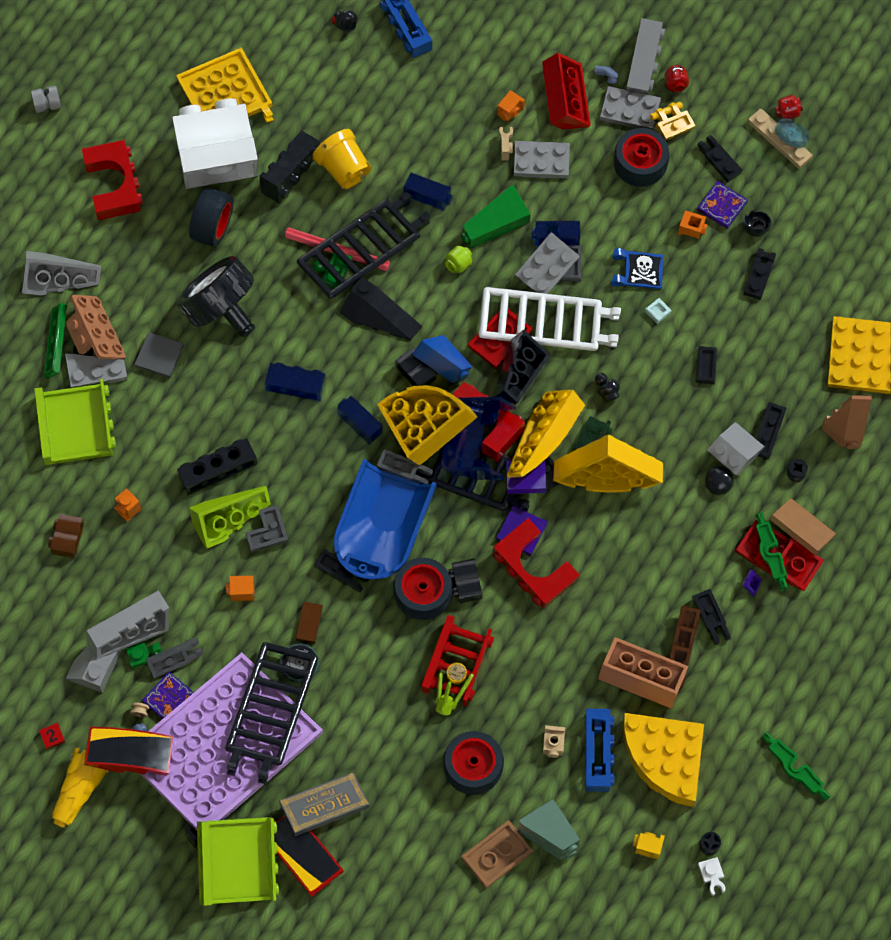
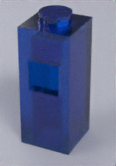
(428, 191)
(565, 230)
(360, 419)

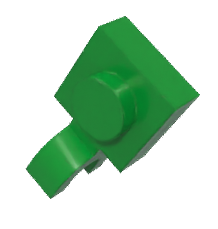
(139, 653)

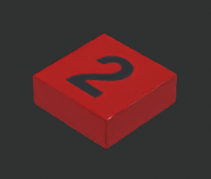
(52, 736)

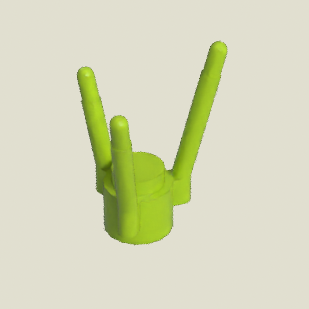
(445, 702)

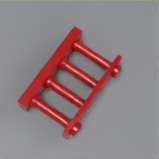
(443, 646)

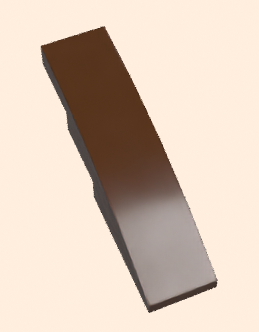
(685, 635)

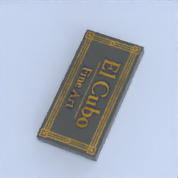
(324, 804)

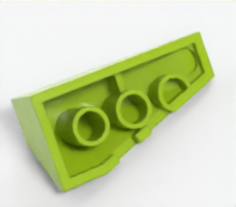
(223, 515)

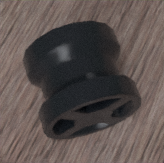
(797, 474)
(711, 839)

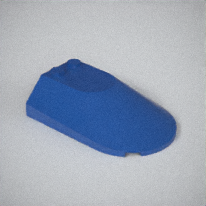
(380, 522)

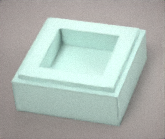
(658, 310)

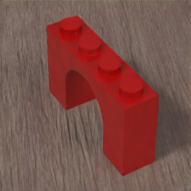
(115, 157)
(507, 428)
(542, 589)

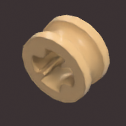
(139, 710)

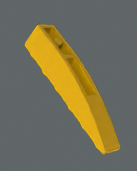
(545, 430)

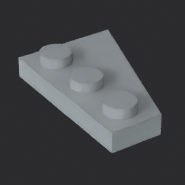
(89, 370)

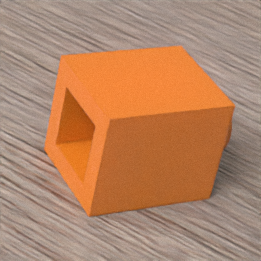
(241, 588)

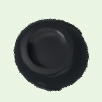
(345, 20)
(608, 390)

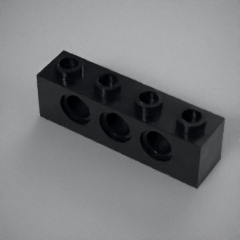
(212, 475)

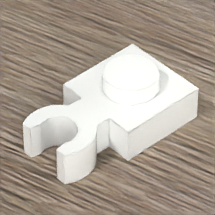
(712, 872)

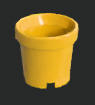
(342, 158)

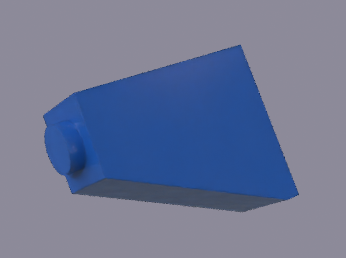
(443, 358)

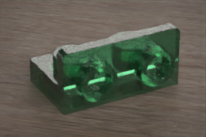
(593, 431)

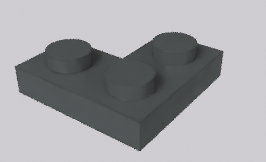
(272, 533)

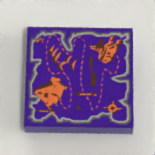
(722, 205)
(167, 695)

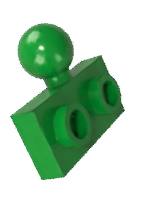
(337, 264)

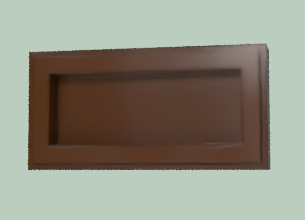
(309, 622)

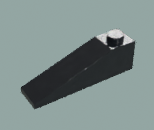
(373, 308)

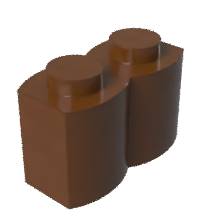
(66, 536)

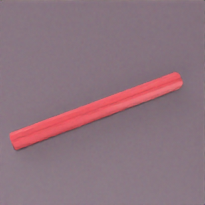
(313, 241)

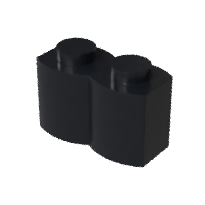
(415, 370)
(466, 581)

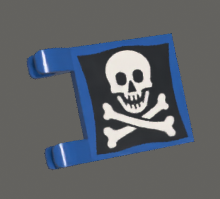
(641, 269)

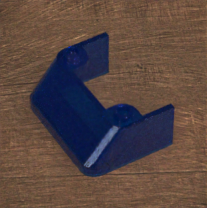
(463, 450)

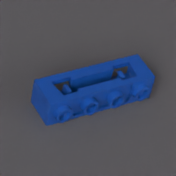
(421, 40)
(599, 782)

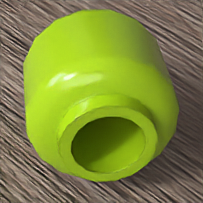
(458, 259)

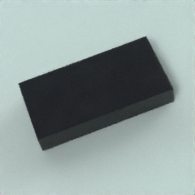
(706, 365)

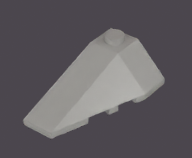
(53, 273)
(91, 671)

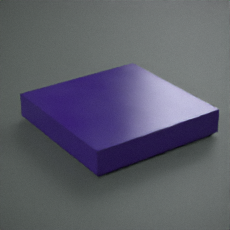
(530, 483)
(514, 519)

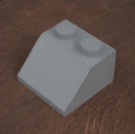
(736, 448)

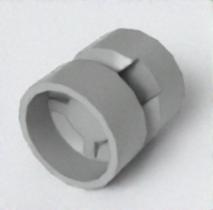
(46, 99)

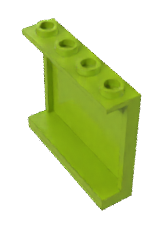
(75, 423)
(237, 860)

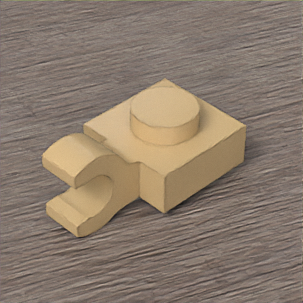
(506, 146)

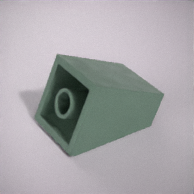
(550, 831)

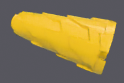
(76, 788)

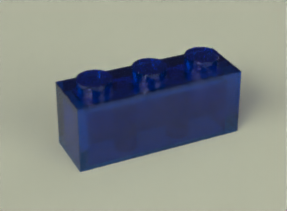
(295, 381)

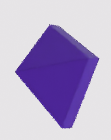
(752, 582)

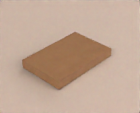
(802, 526)
(497, 854)

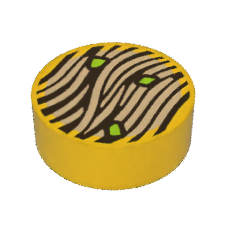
(456, 673)

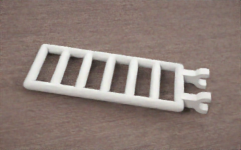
(599, 311)

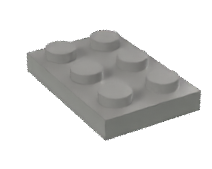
(629, 108)
(541, 159)
(547, 265)

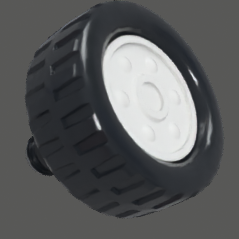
(217, 294)

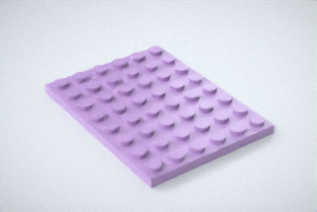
(200, 729)

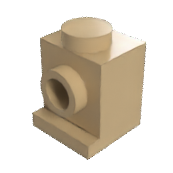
(554, 733)

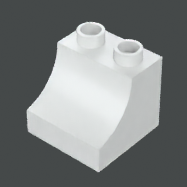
(215, 144)

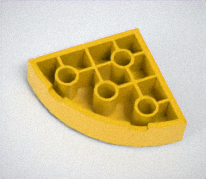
(425, 419)
(608, 467)
(665, 754)

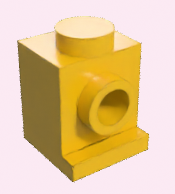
(648, 845)

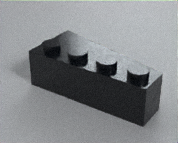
(289, 167)
(520, 367)

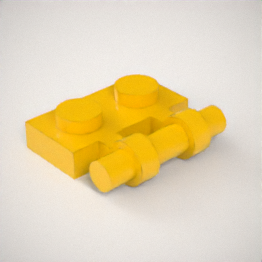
(674, 125)

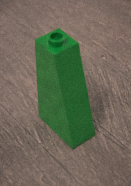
(496, 219)

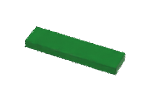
(55, 340)

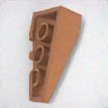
(849, 422)

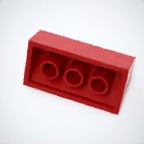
(565, 92)

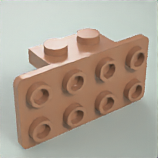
(92, 328)

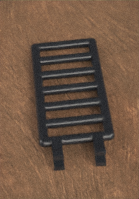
(393, 208)
(508, 499)
(248, 696)

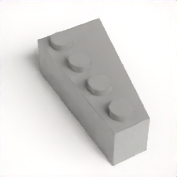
(644, 56)
(130, 626)

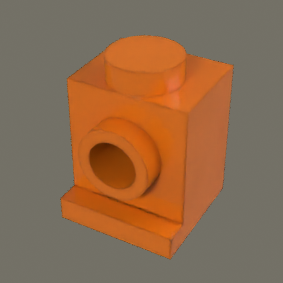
(510, 106)
(692, 225)
(127, 505)

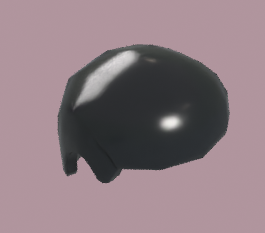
(757, 223)
(719, 480)

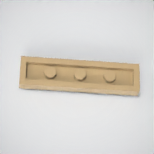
(766, 127)

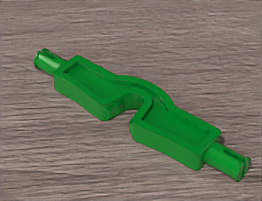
(773, 560)
(803, 774)

